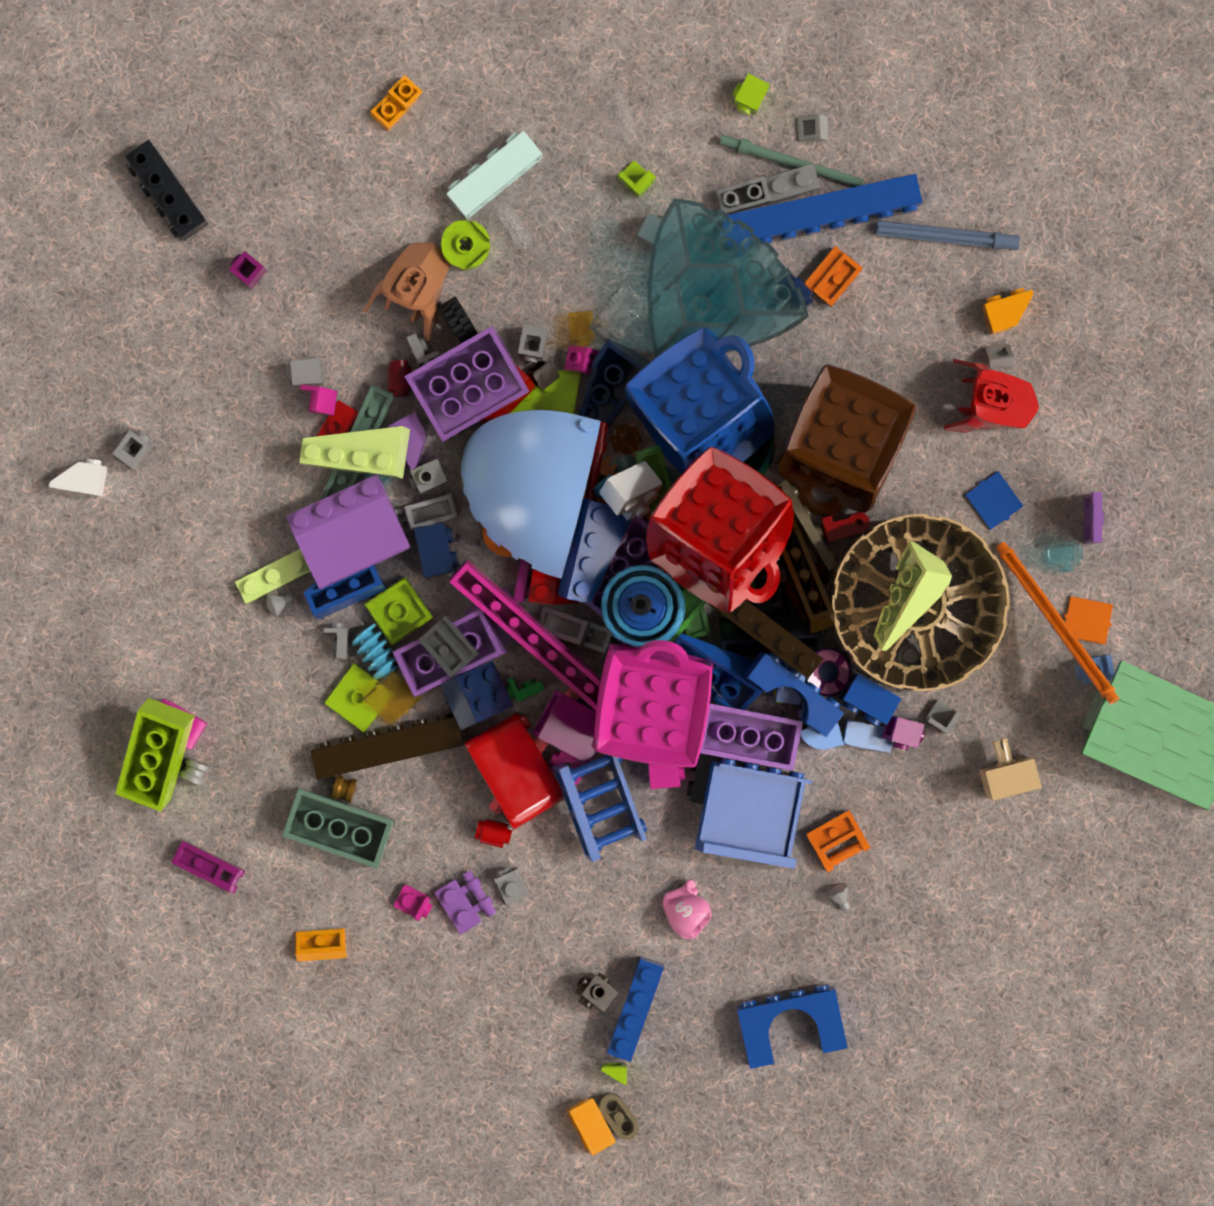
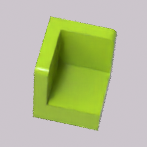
(636, 179)

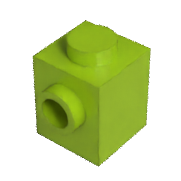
(750, 94)

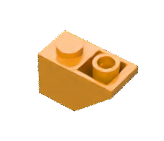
(1006, 312)

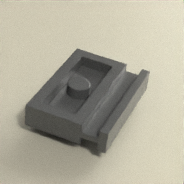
(448, 646)

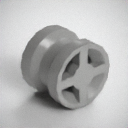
(194, 771)

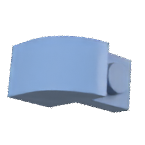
(817, 741)

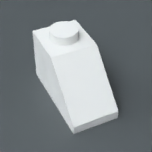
(82, 478)

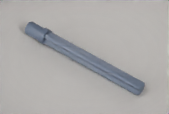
(948, 235)

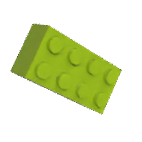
(154, 754)

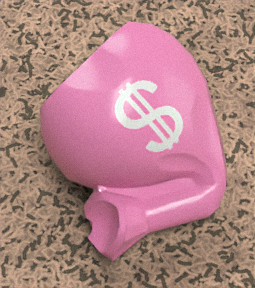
(686, 910)

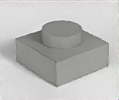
(999, 356)

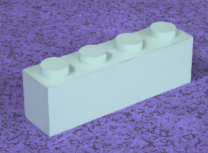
(494, 175)

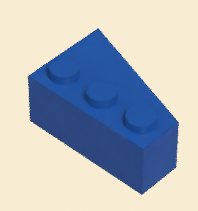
(344, 592)

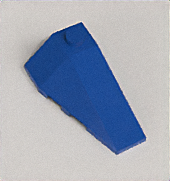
(728, 683)

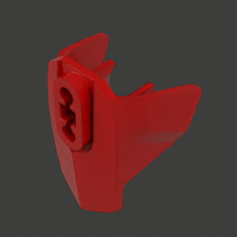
(996, 401)

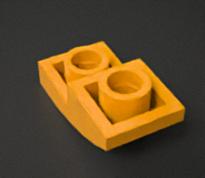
(396, 103)

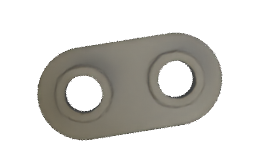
(618, 1116)

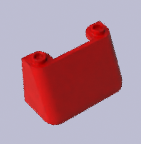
(515, 770)

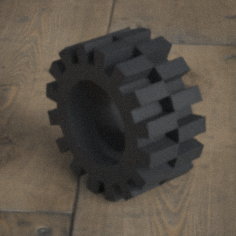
(458, 319)

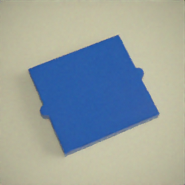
(994, 500)

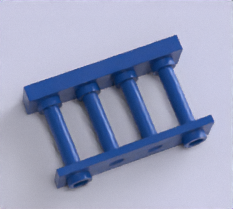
(584, 822)

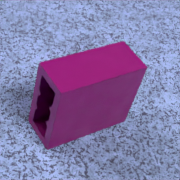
(568, 726)

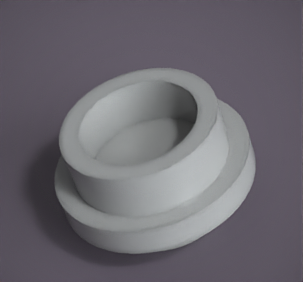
(909, 655)

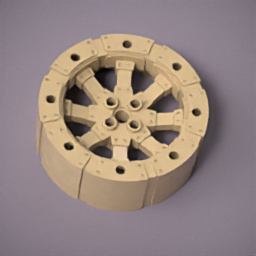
(990, 604)

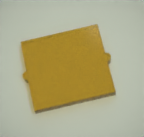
(391, 698)

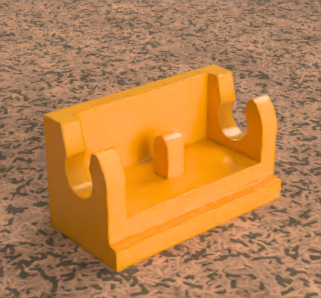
(590, 1126)

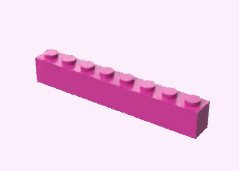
(527, 631)

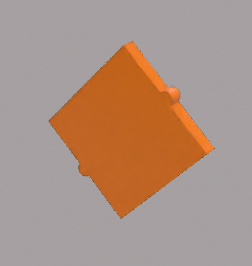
(1089, 619)

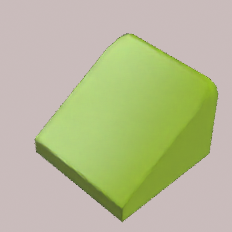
(616, 1070)

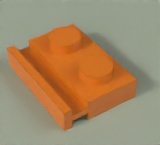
(833, 276)

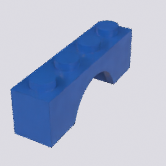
(818, 712)
(635, 1009)

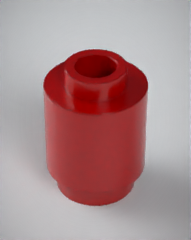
(493, 833)

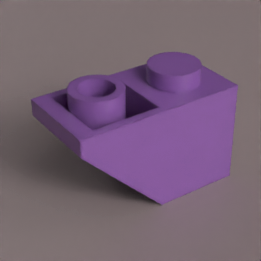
(416, 441)

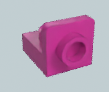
(580, 359)
(413, 902)

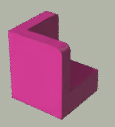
(321, 400)

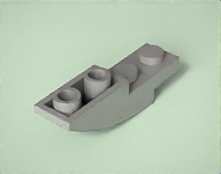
(768, 190)

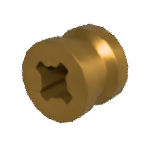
(344, 788)

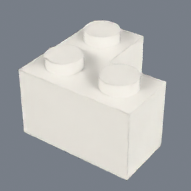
(632, 491)

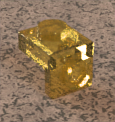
(579, 328)

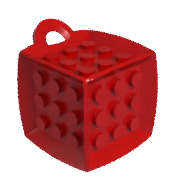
(721, 530)

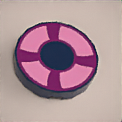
(832, 673)

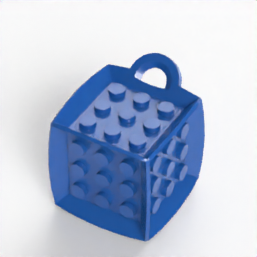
(700, 400)

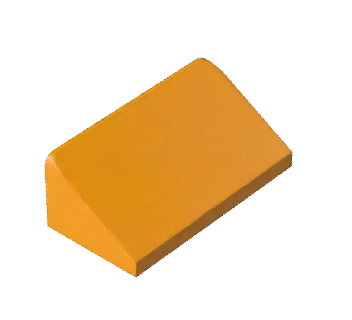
(320, 944)

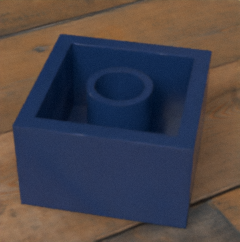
(436, 550)
(476, 695)

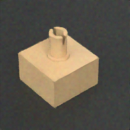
(1009, 775)

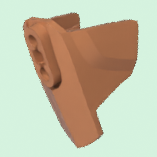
(415, 283)

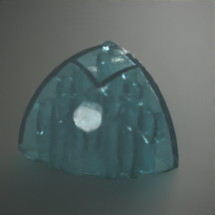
(717, 278)

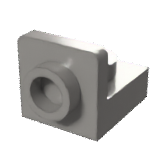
(419, 348)
(342, 642)
(511, 885)

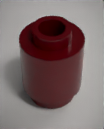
(396, 378)

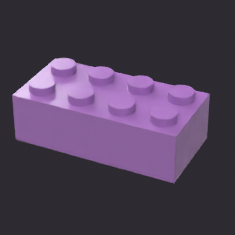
(425, 673)
(751, 737)

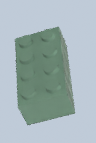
(338, 827)

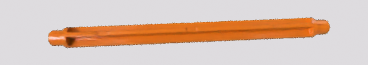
(1061, 628)

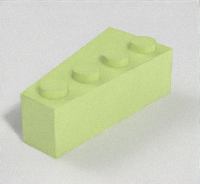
(366, 452)

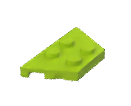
(558, 396)

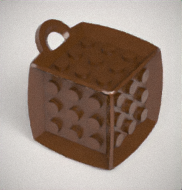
(845, 440)

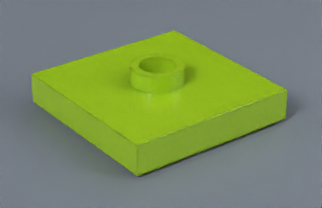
(398, 611)
(349, 695)

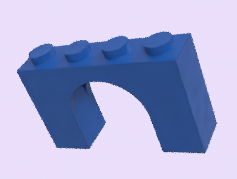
(819, 1004)

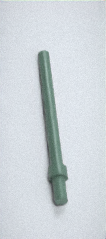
(744, 147)

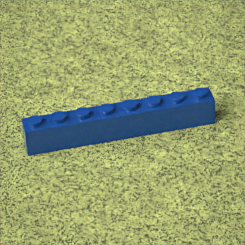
(833, 209)

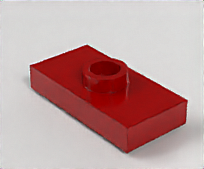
(341, 422)

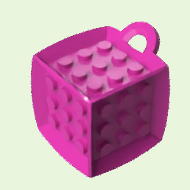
(653, 704)

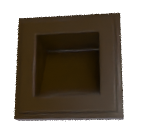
(543, 374)

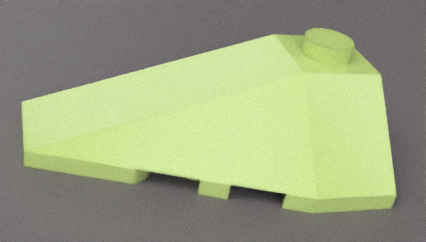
(917, 588)

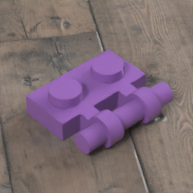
(459, 907)

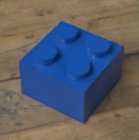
(870, 699)

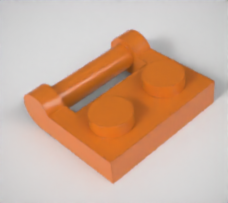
(834, 833)

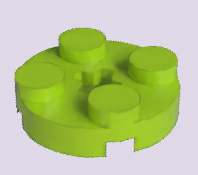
(467, 231)

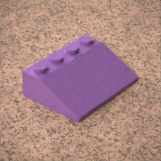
(467, 383)
(348, 531)

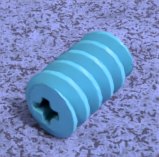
(375, 652)

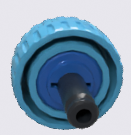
(642, 605)

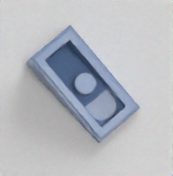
(865, 736)

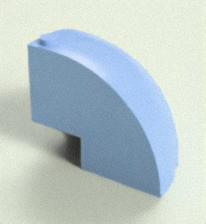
(529, 482)

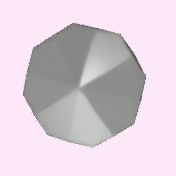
(277, 603)
(839, 894)

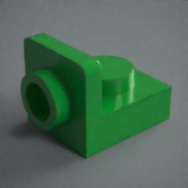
(529, 689)

